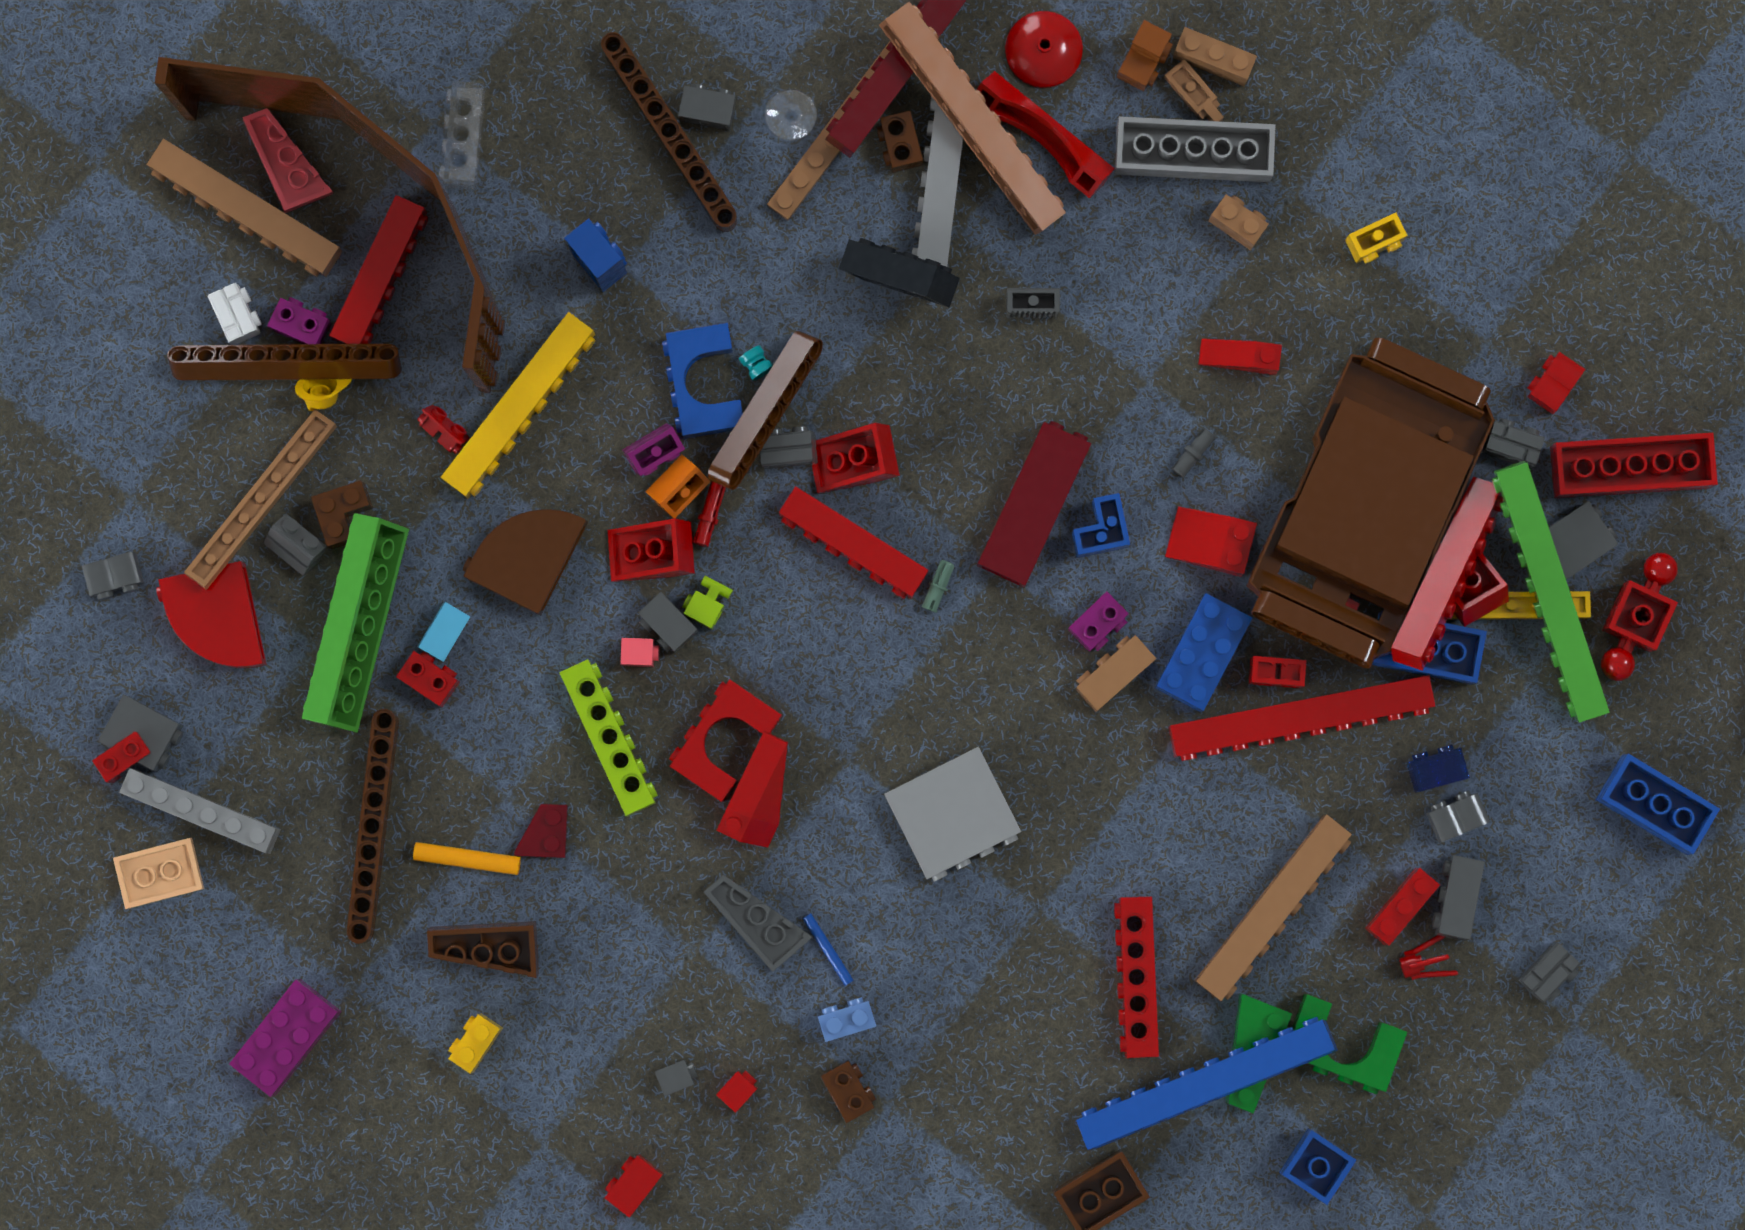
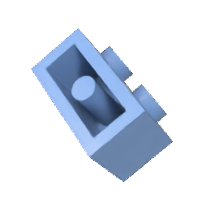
(846, 1021)

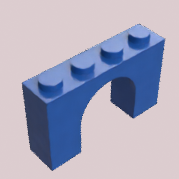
(684, 350)

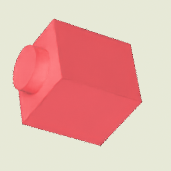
(639, 652)

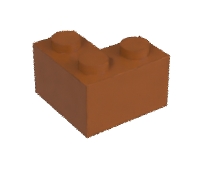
(1146, 51)

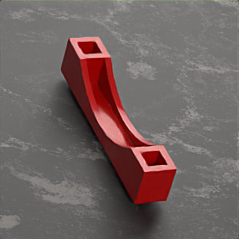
(1080, 163)

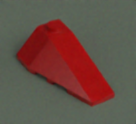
(756, 803)

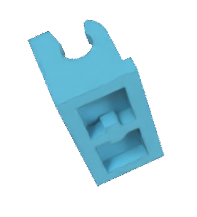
(443, 631)

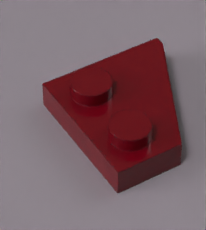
(546, 833)

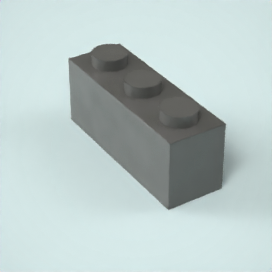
(1458, 897)

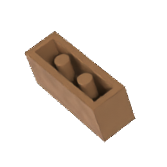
(1214, 56)
(1114, 672)

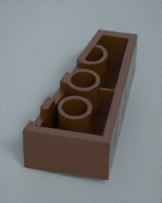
(496, 946)

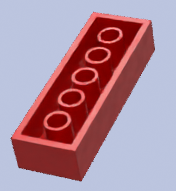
(1633, 465)

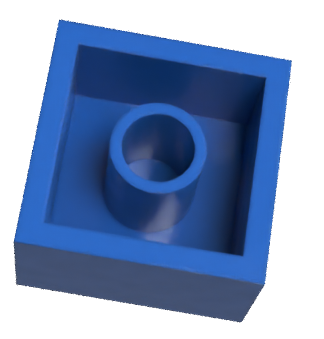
(1317, 1166)

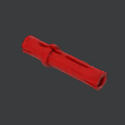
(709, 514)

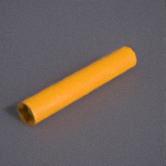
(466, 858)

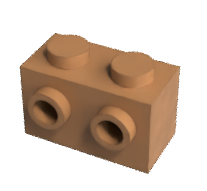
(1239, 221)

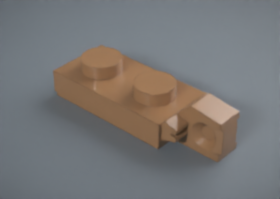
(1194, 91)

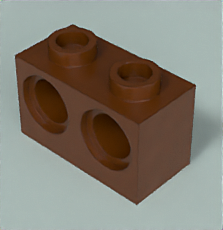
(905, 141)

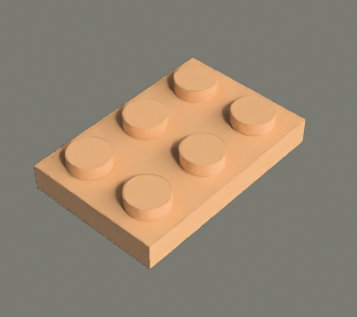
(158, 873)

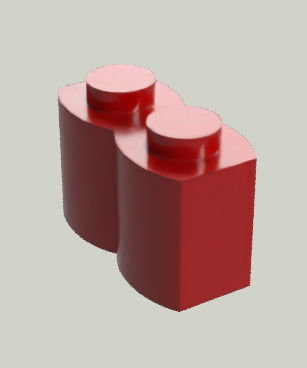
(1555, 383)

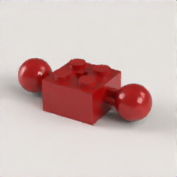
(1656, 610)

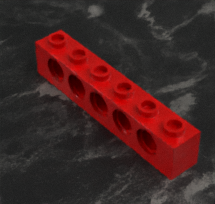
(1147, 1044)

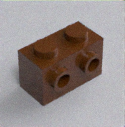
(847, 1090)

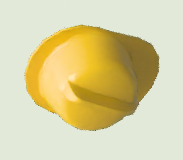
(320, 392)

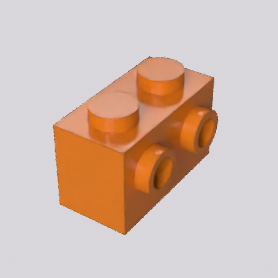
(678, 486)

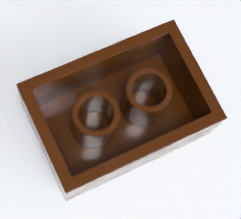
(1101, 1193)

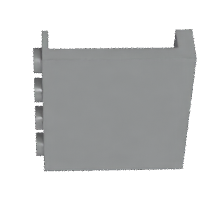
(953, 814)

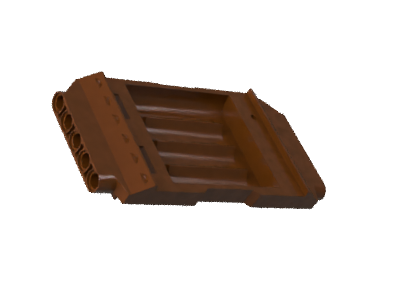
(1372, 500)

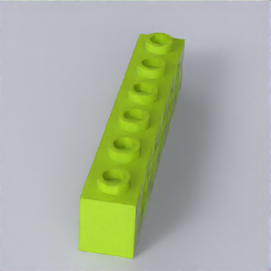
(574, 679)

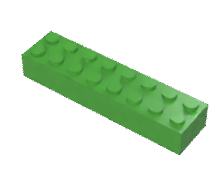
(355, 622)

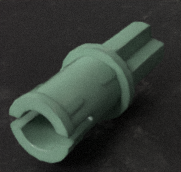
(938, 586)

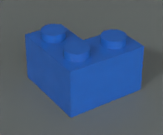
(1108, 533)

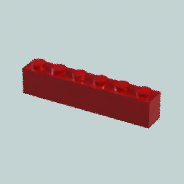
(379, 272)
(852, 542)

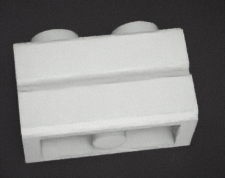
(234, 313)

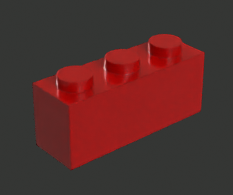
(1402, 906)

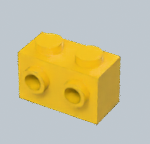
(1375, 238)
(475, 1043)

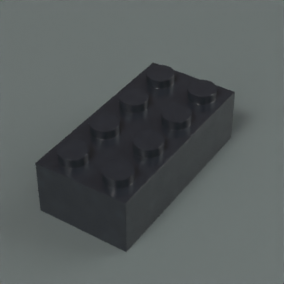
(899, 271)

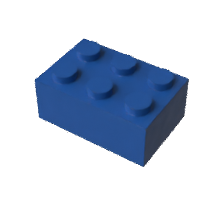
(596, 254)

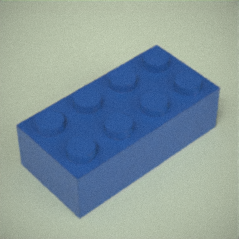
(1203, 652)
(1455, 656)
(1657, 804)

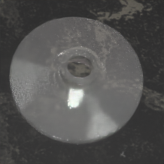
(790, 102)

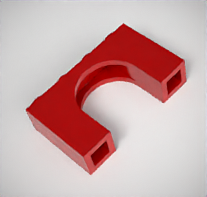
(731, 703)

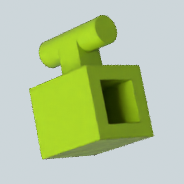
(705, 608)

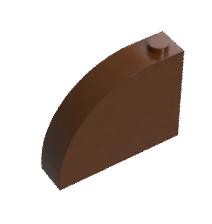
(526, 556)

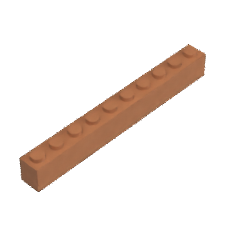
(972, 118)

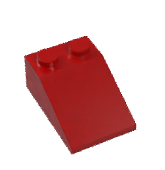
(855, 458)
(1211, 540)
(651, 550)
(1482, 594)

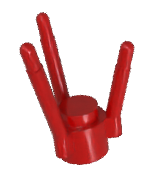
(1412, 965)

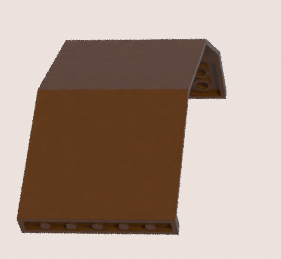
(192, 81)

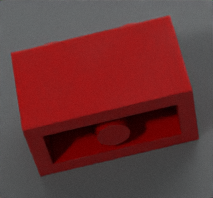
(633, 1185)

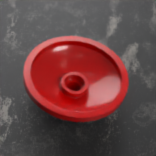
(1043, 66)

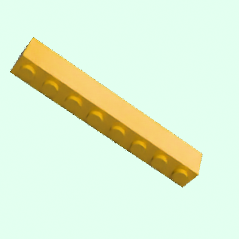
(518, 406)

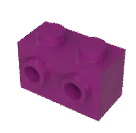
(299, 323)
(653, 450)
(1098, 622)

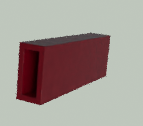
(1034, 503)

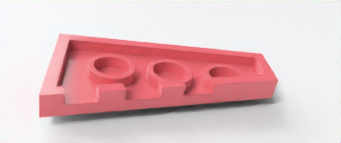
(288, 170)

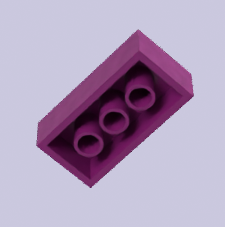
(285, 1037)

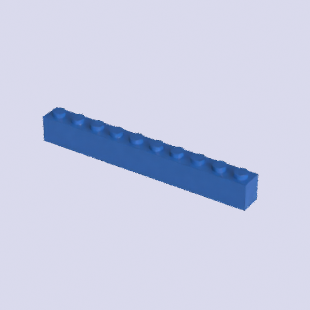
(1207, 1084)

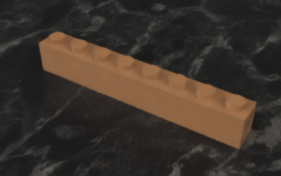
(244, 208)
(1273, 907)

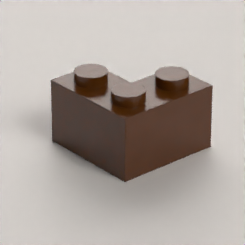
(335, 508)

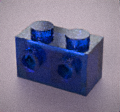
(1438, 769)

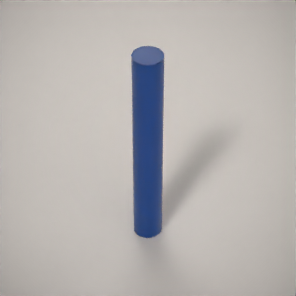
(827, 949)

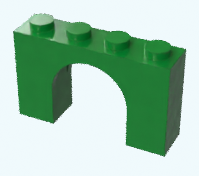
(1374, 1068)

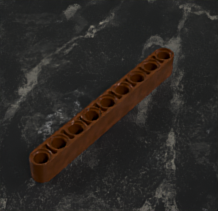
(665, 120)
(284, 362)
(377, 839)

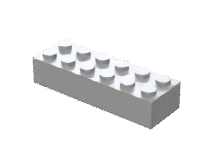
(1194, 149)

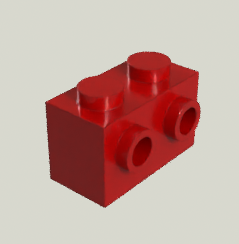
(428, 678)

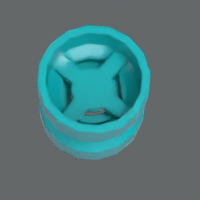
(756, 362)

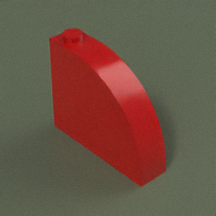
(217, 620)

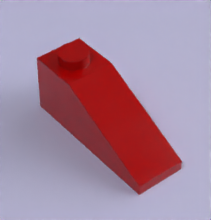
(1241, 355)

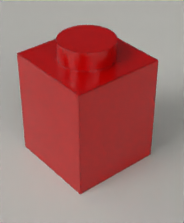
(738, 1090)

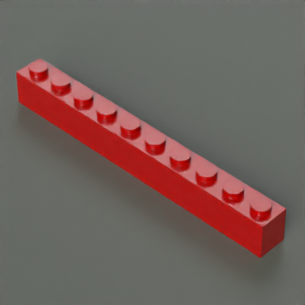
(1302, 716)

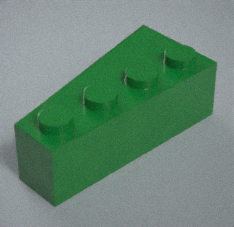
(1254, 1022)

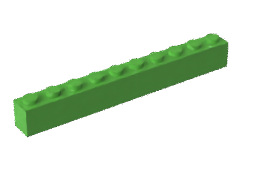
(1551, 592)

